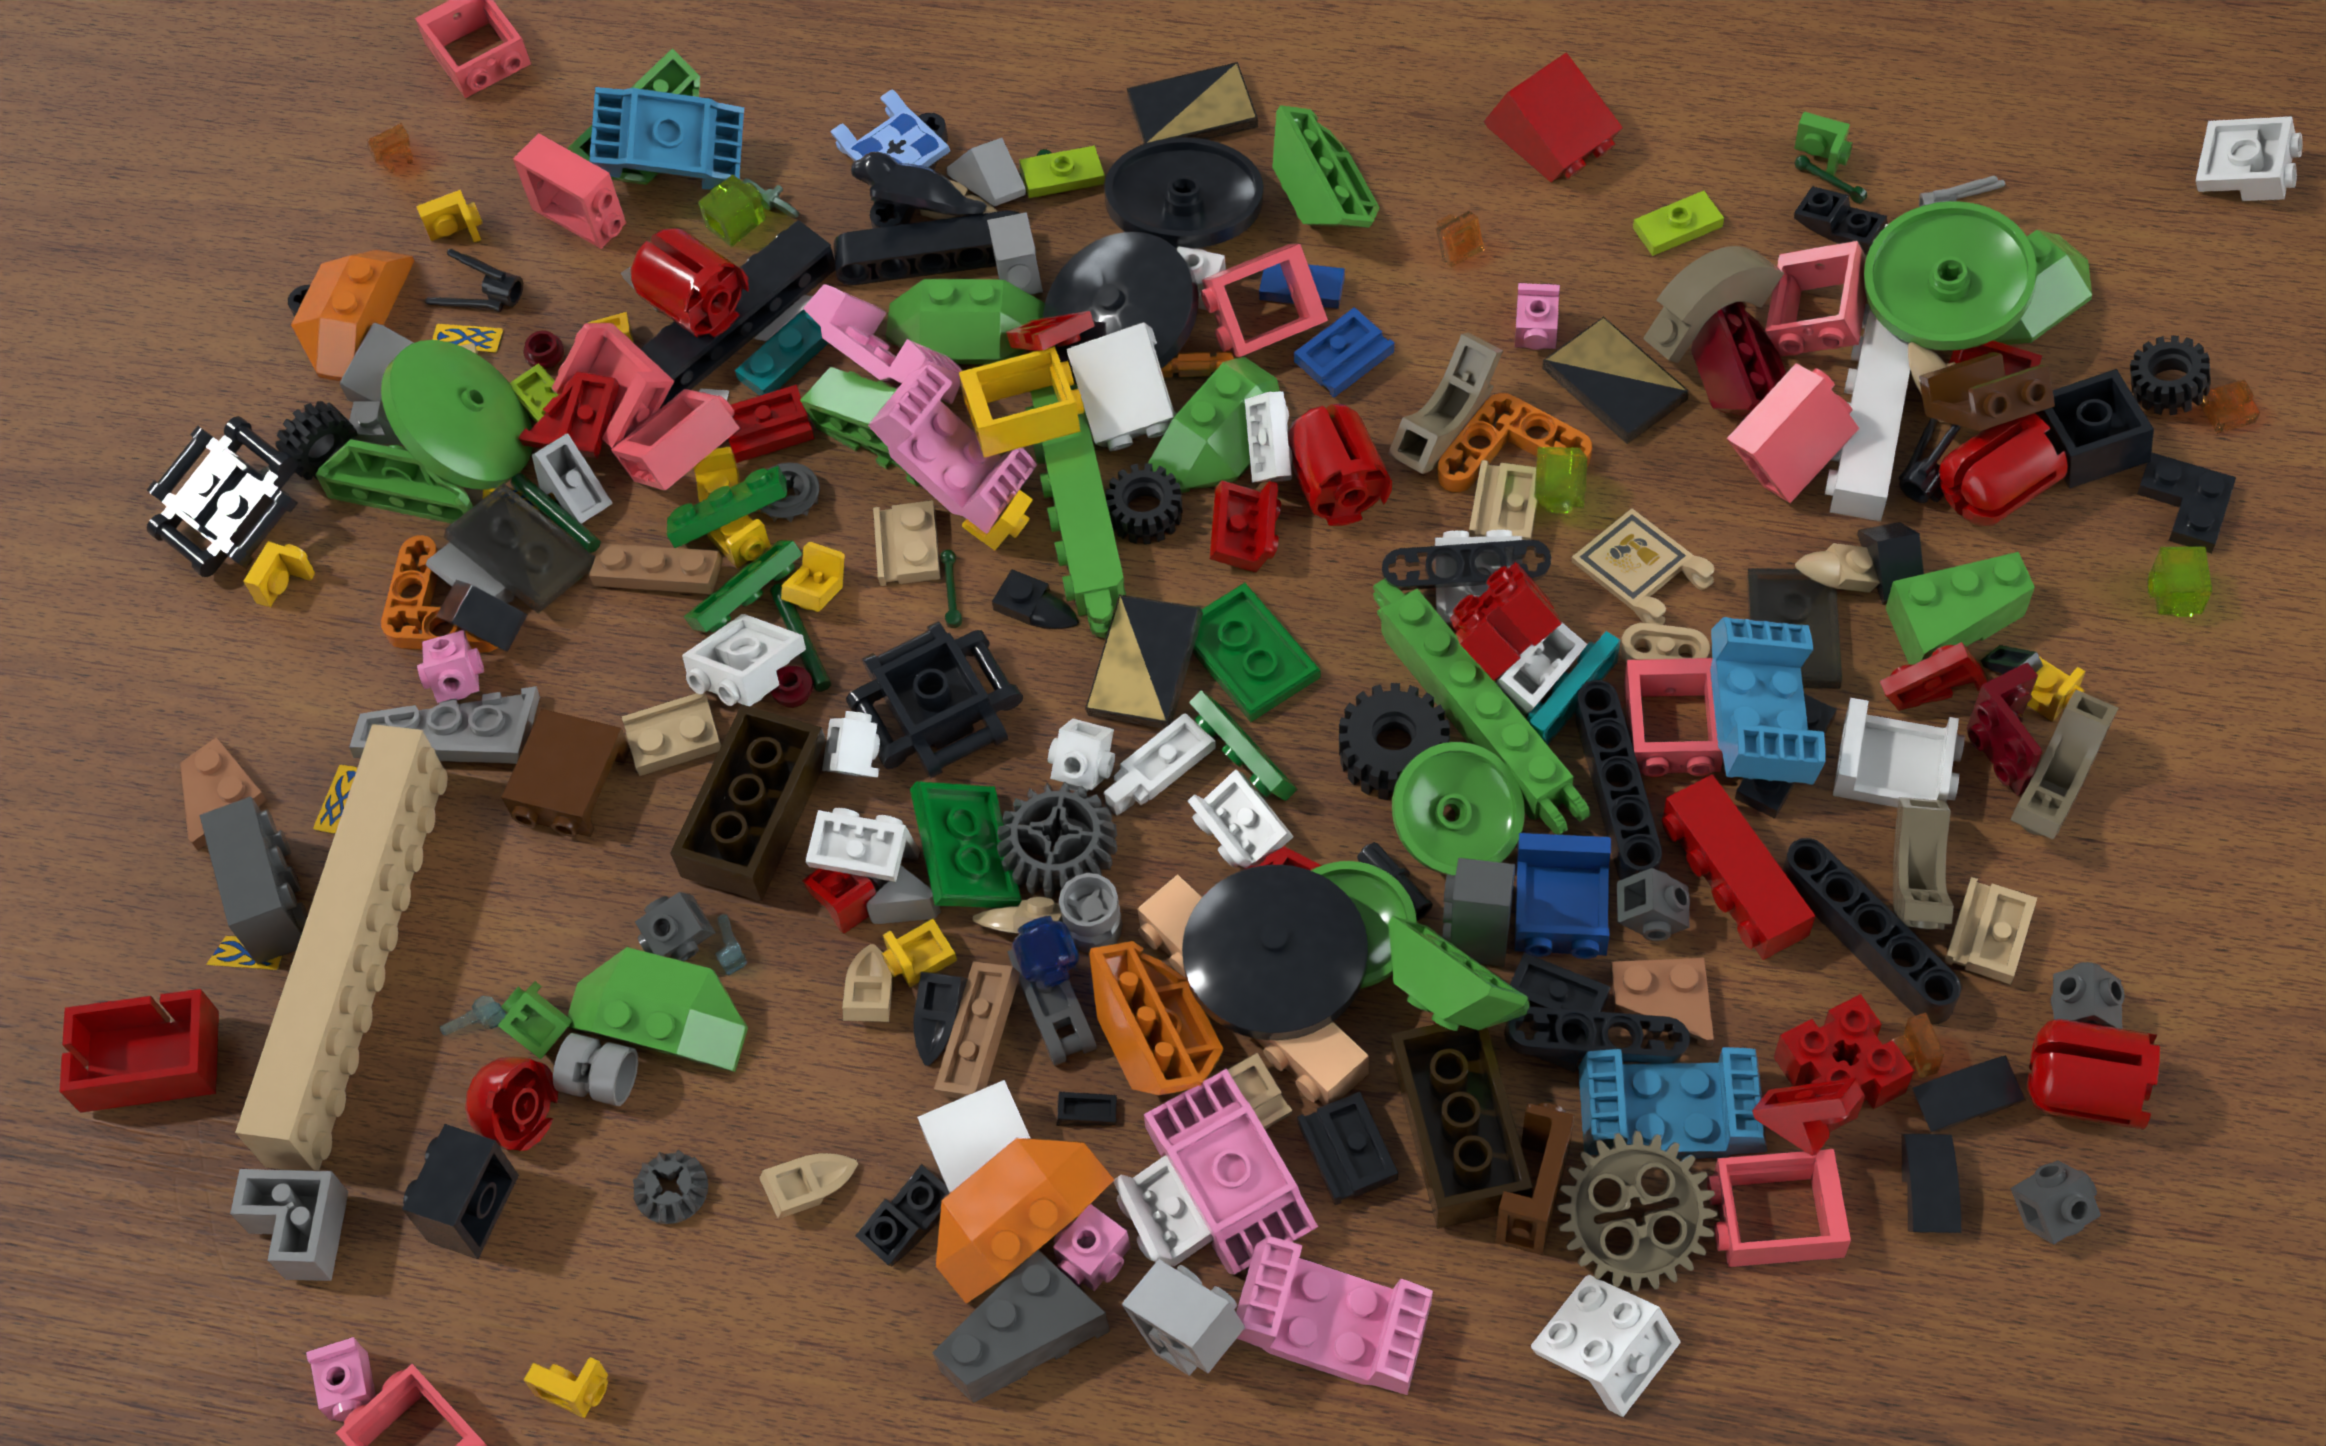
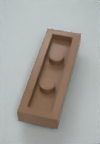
(656, 568)
(977, 1030)

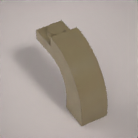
(1703, 289)
(1461, 393)
(2064, 765)
(1920, 864)

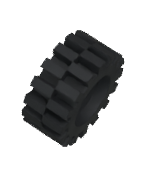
(2166, 357)
(314, 436)
(1140, 484)

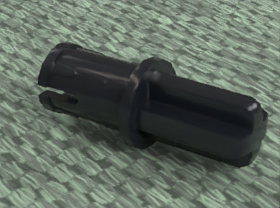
(1376, 856)

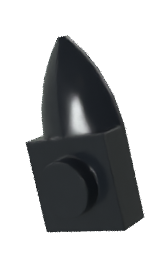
(1032, 603)
(936, 1012)

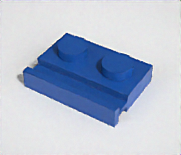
(1344, 352)

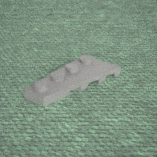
(464, 732)

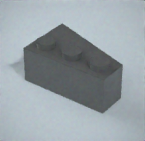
(1479, 909)
(1019, 1327)

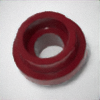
(544, 349)
(794, 695)

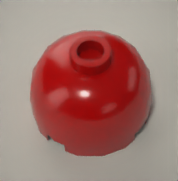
(511, 1102)

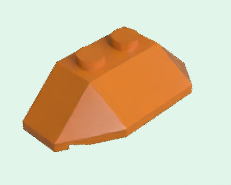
(344, 304)
(1152, 1020)
(1014, 1209)

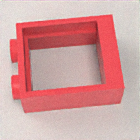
(441, 28)
(570, 190)
(1841, 265)
(1300, 286)
(676, 438)
(1671, 678)
(1780, 1168)
(396, 1397)

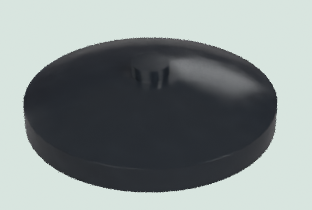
(1184, 191)
(1126, 283)
(1275, 952)

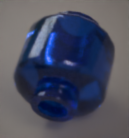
(1045, 951)

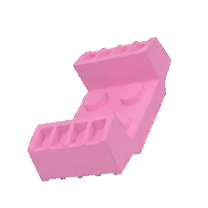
(850, 327)
(945, 452)
(1229, 1169)
(1332, 1317)

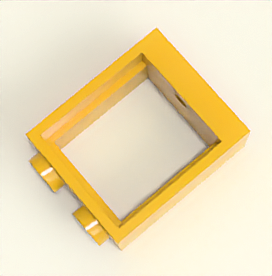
(1013, 378)

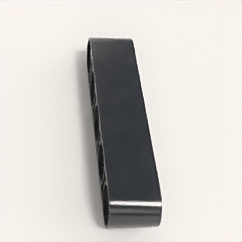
(915, 249)
(1616, 765)
(1875, 950)

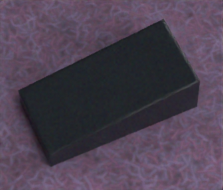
(2007, 658)
(1086, 1109)

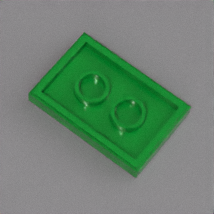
(1251, 653)
(961, 843)

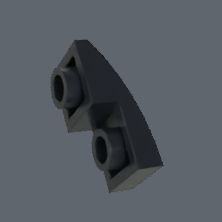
(1833, 218)
(1968, 1094)
(1932, 1183)
(907, 1218)

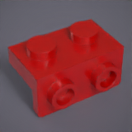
(1244, 525)

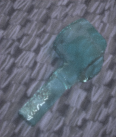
(730, 957)
(483, 1009)

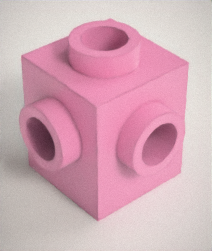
(450, 667)
(1091, 1248)

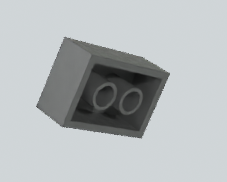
(255, 879)

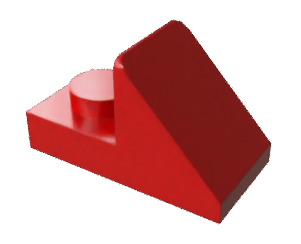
(842, 895)
(1805, 1110)

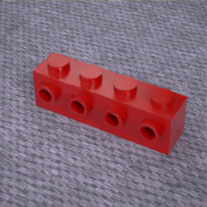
(1737, 867)

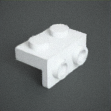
(1240, 821)
(1162, 1213)

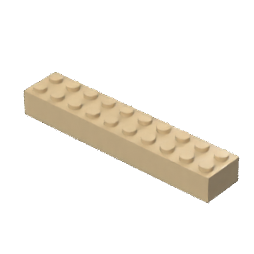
(343, 952)

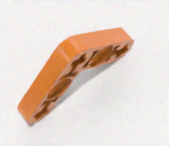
(1508, 428)
(416, 609)

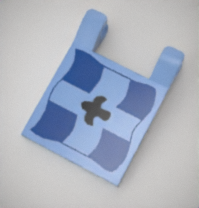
(901, 137)

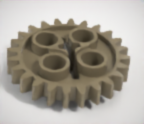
(1646, 1254)

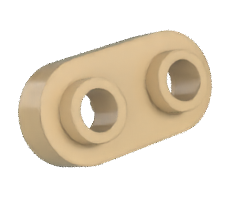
(1663, 642)

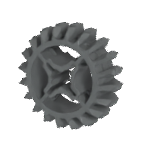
(1038, 825)

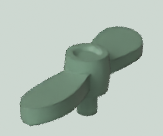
(772, 199)

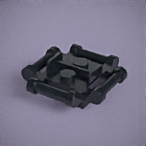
(223, 497)
(935, 698)

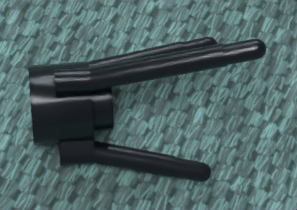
(500, 286)
(1921, 478)

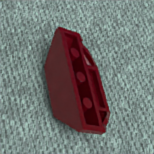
(1736, 360)

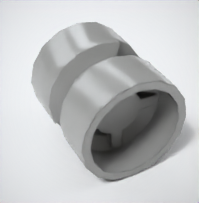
(1091, 911)
(590, 1068)

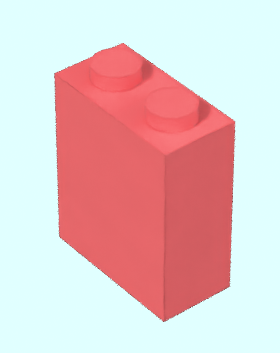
(1794, 432)

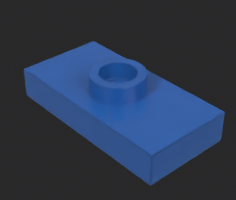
(1327, 280)

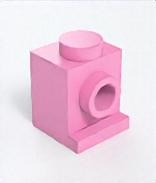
(1537, 316)
(336, 1362)

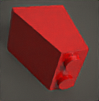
(1555, 120)

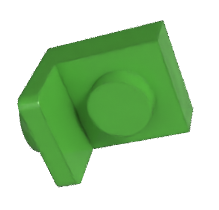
(1825, 139)
(533, 1020)

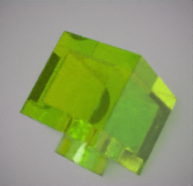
(732, 209)
(1560, 478)
(2180, 581)

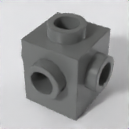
(1653, 904)
(673, 927)
(2088, 995)
(2056, 1201)

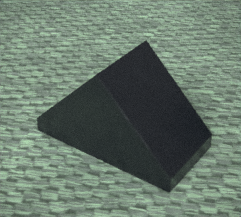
(1894, 554)
(481, 615)

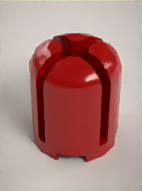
(688, 282)
(1337, 464)
(2001, 470)
(2093, 1072)

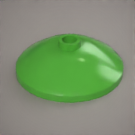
(1477, 789)
(1377, 899)

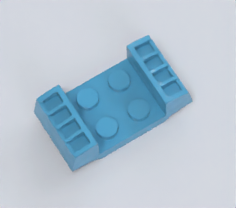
(666, 134)
(1763, 701)
(1686, 1103)

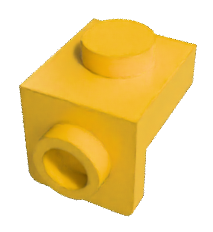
(1009, 523)
(816, 579)
(917, 952)

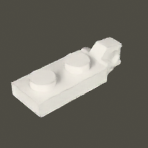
(1158, 764)

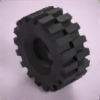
(1383, 711)

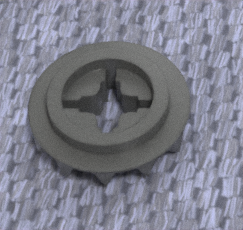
(806, 490)
(670, 1206)

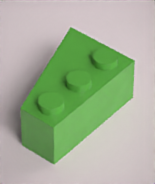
(844, 406)
(1958, 604)

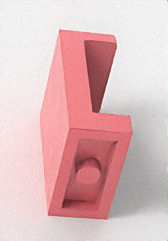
(609, 353)

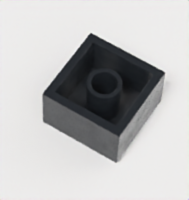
(2098, 428)
(460, 1191)

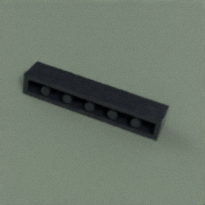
(776, 280)

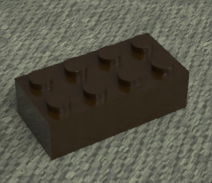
(750, 803)
(1459, 1121)

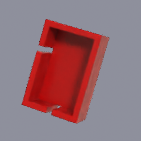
(137, 1051)

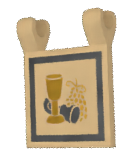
(1636, 561)

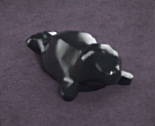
(912, 186)

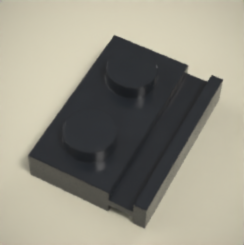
(1347, 1148)

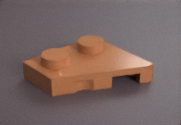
(210, 782)
(1665, 989)

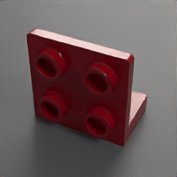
(1998, 729)

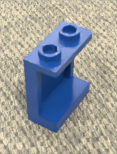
(1562, 895)

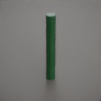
(555, 512)
(794, 623)

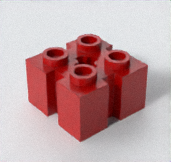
(1504, 620)
(1845, 1050)

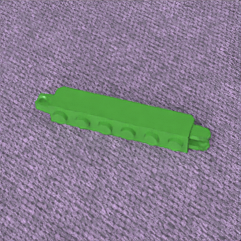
(1081, 518)
(1476, 703)

